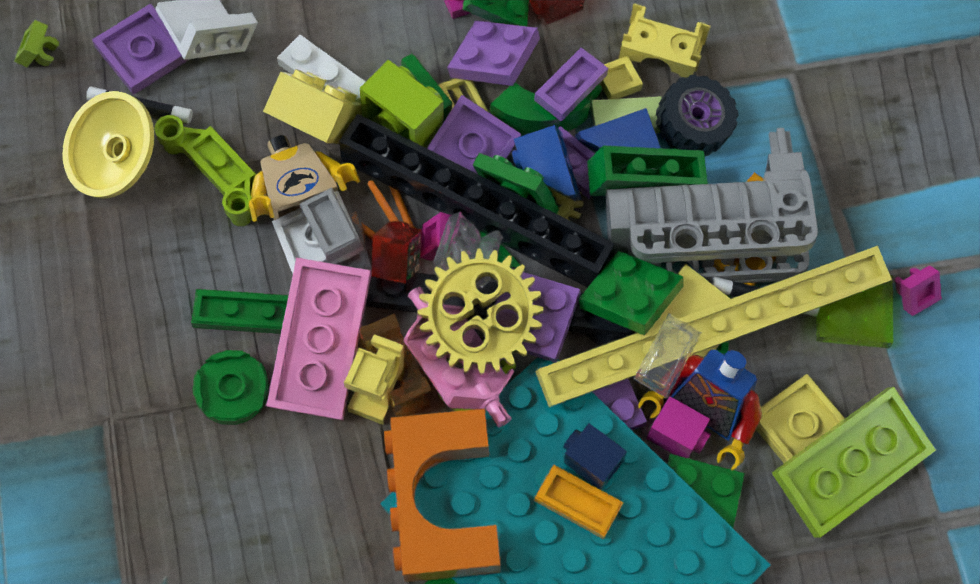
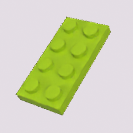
(853, 462)

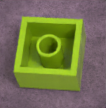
(402, 104)

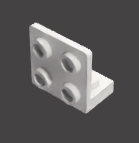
(205, 27)

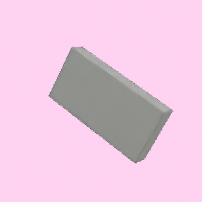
(330, 225)

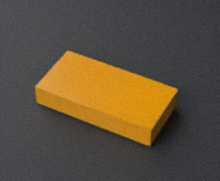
(578, 501)

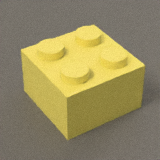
(312, 107)

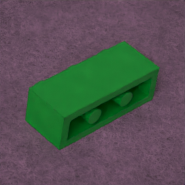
(644, 167)

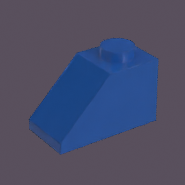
(626, 131)
(548, 155)

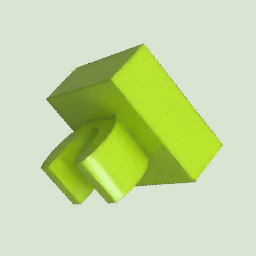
(33, 43)

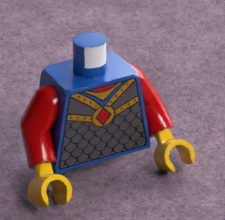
(722, 392)

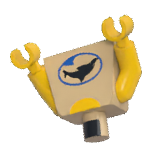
(293, 177)

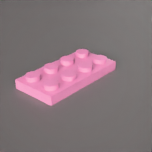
(319, 338)

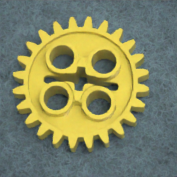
(499, 341)

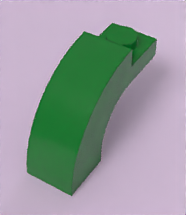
(523, 114)

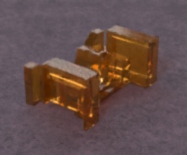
(411, 395)

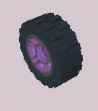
(694, 98)

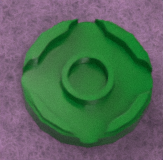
(231, 387)

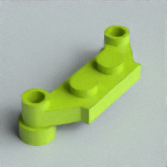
(214, 160)

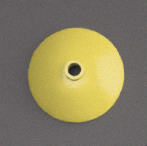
(108, 144)

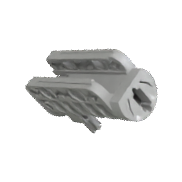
(722, 221)

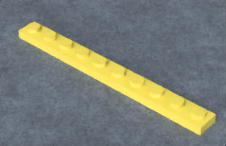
(718, 323)

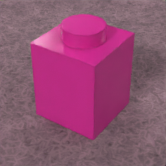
(679, 429)

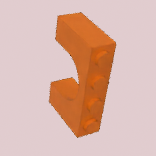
(426, 549)

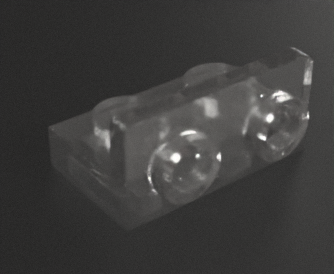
(463, 236)

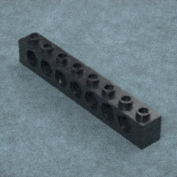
(485, 204)

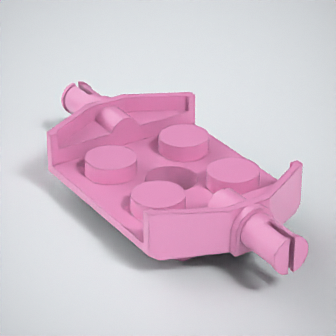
(456, 387)

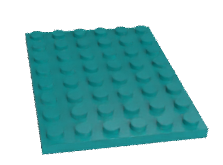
(657, 537)

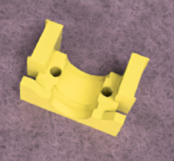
(664, 42)
(374, 377)

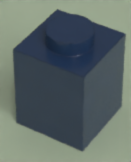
(593, 455)

